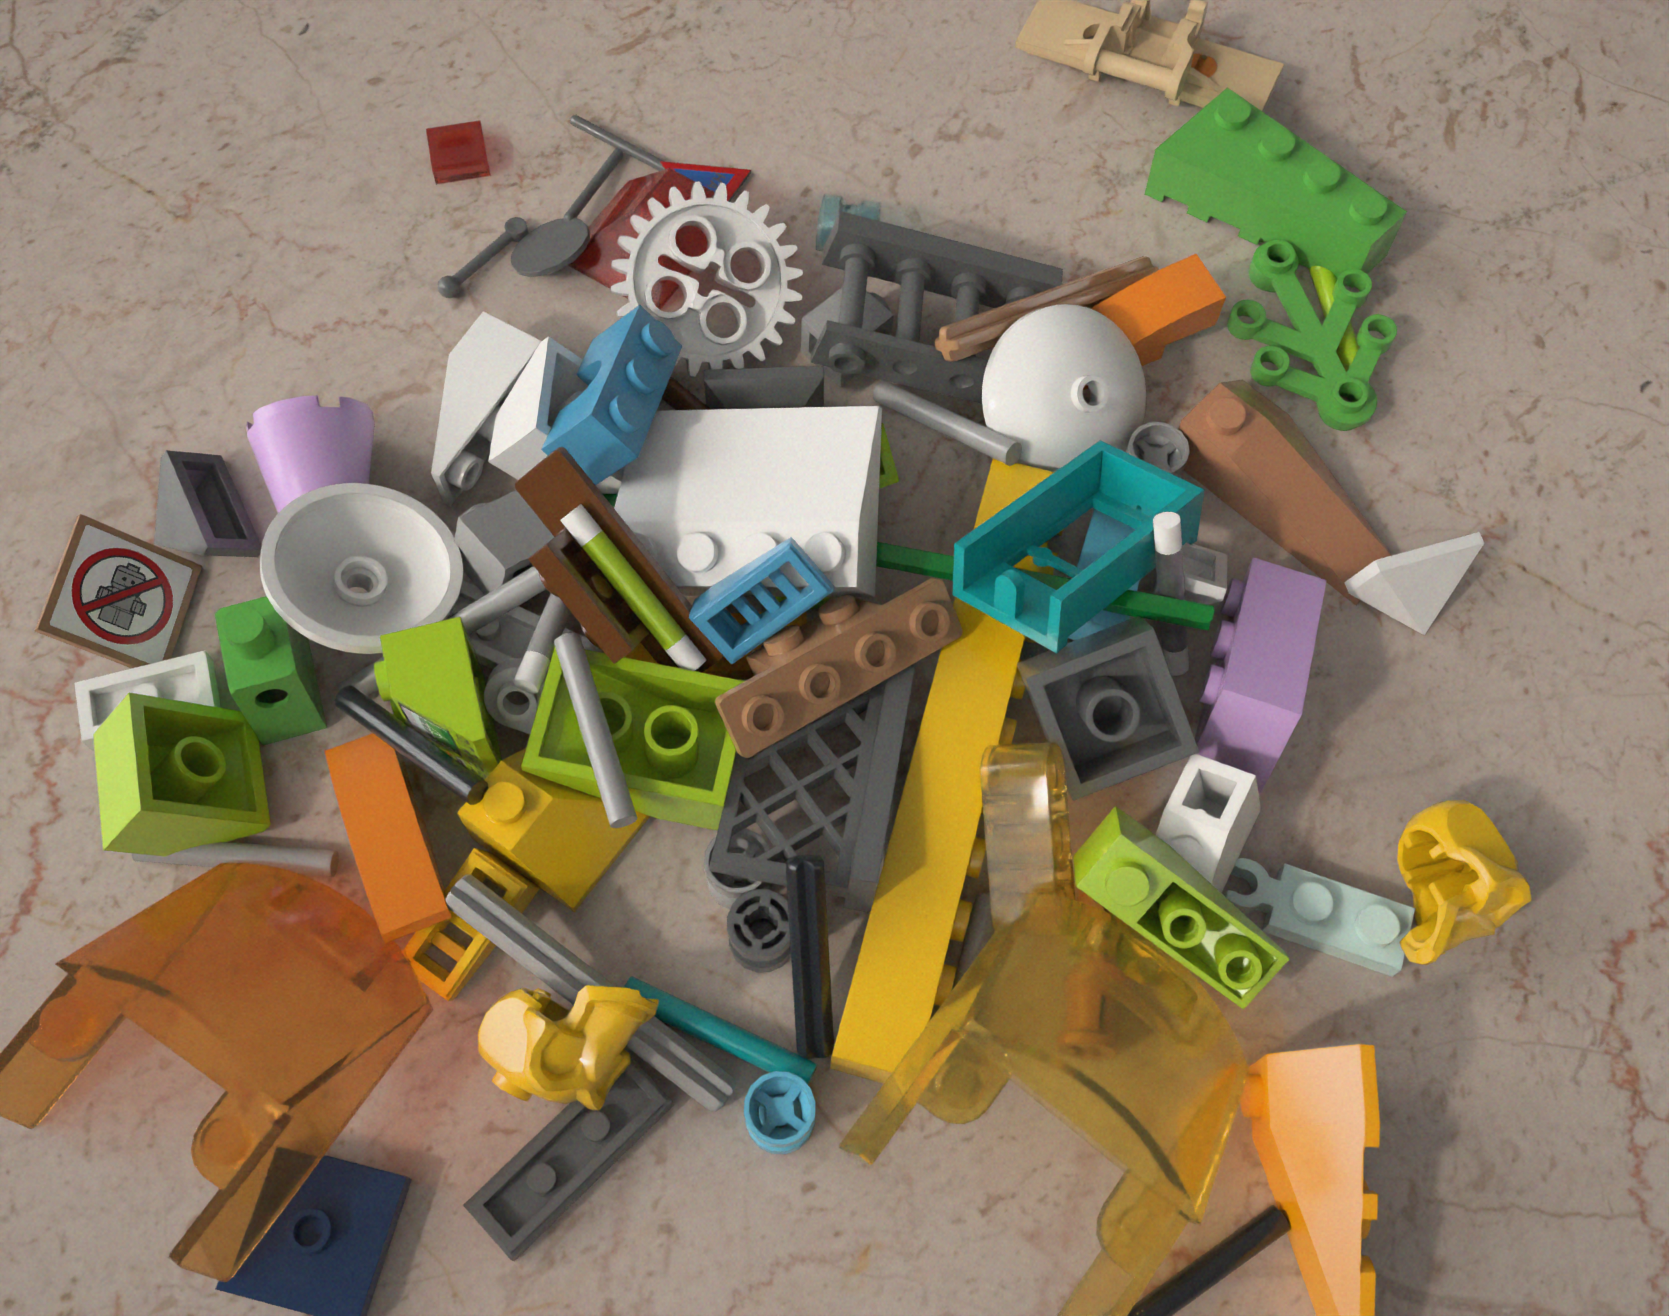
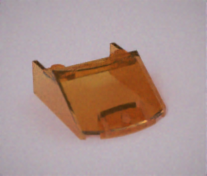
(265, 993)

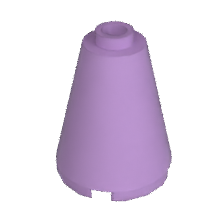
(311, 445)

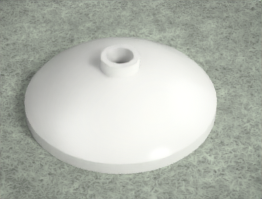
(1039, 378)
(364, 540)

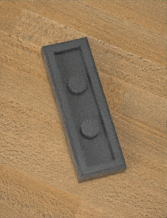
(565, 1161)

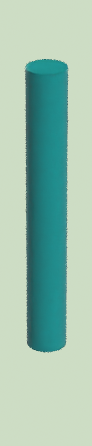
(724, 1034)

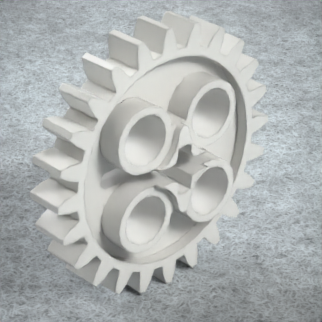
(728, 231)

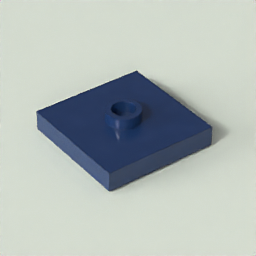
(326, 1242)

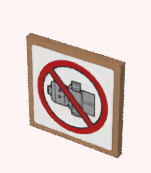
(118, 596)

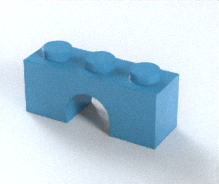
(625, 382)

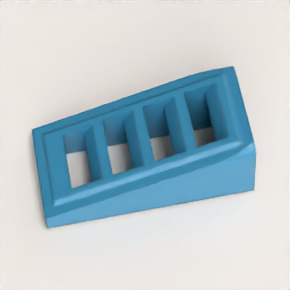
(737, 640)

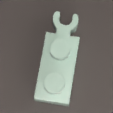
(1326, 915)

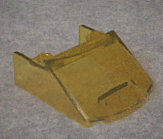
(1107, 1044)

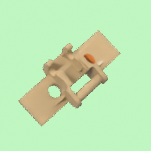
(1147, 51)

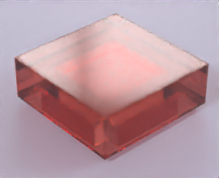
(458, 152)

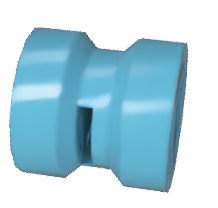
(779, 1101)

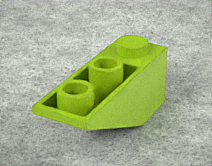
(1175, 908)

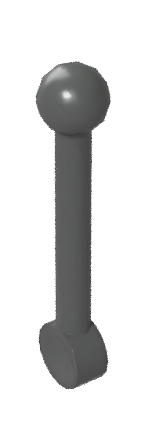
(515, 231)

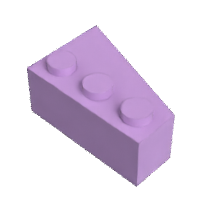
(1260, 667)

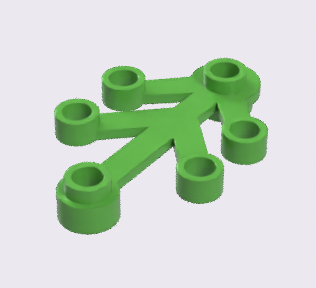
(1313, 340)

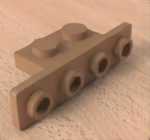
(833, 660)

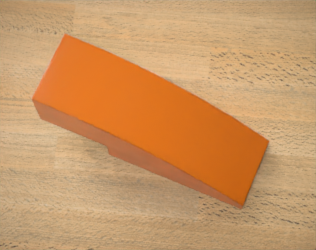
(1165, 307)
(387, 836)

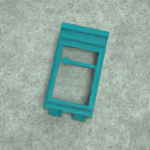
(1094, 479)

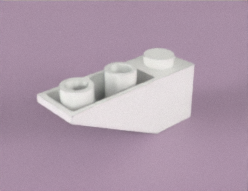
(475, 387)
(1210, 817)

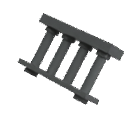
(917, 264)

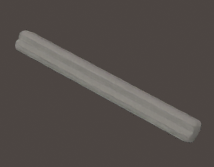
(569, 974)

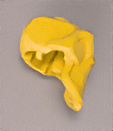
(1458, 877)
(558, 1050)

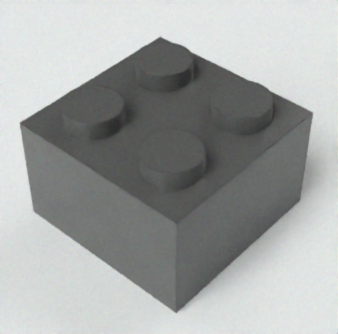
(1109, 706)

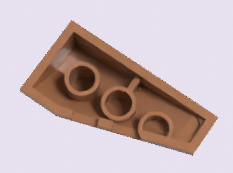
(1276, 480)

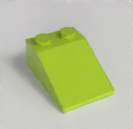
(663, 731)

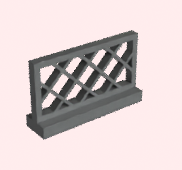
(869, 794)

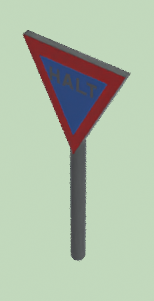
(707, 175)

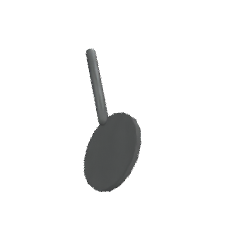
(563, 239)

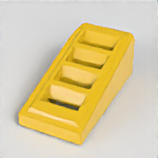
(448, 984)

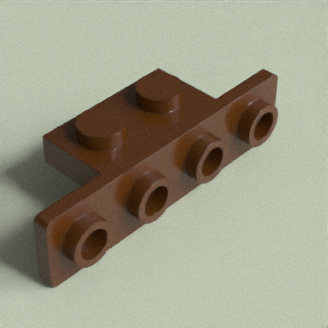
(568, 572)

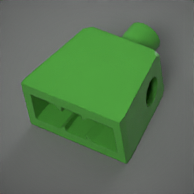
(264, 655)

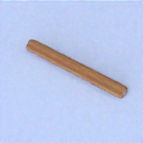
(985, 329)

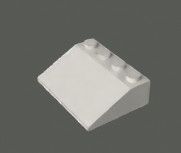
(741, 481)

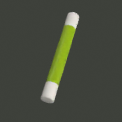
(632, 589)

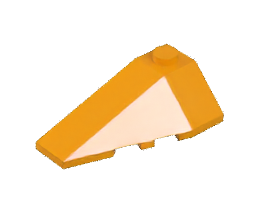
(1311, 1133)

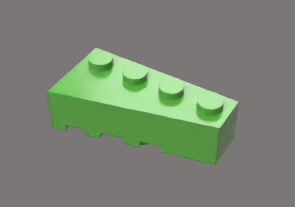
(1273, 186)

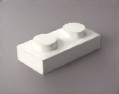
(181, 678)

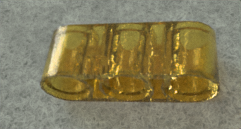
(1025, 824)

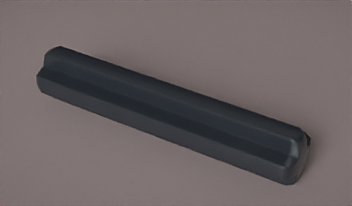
(810, 956)

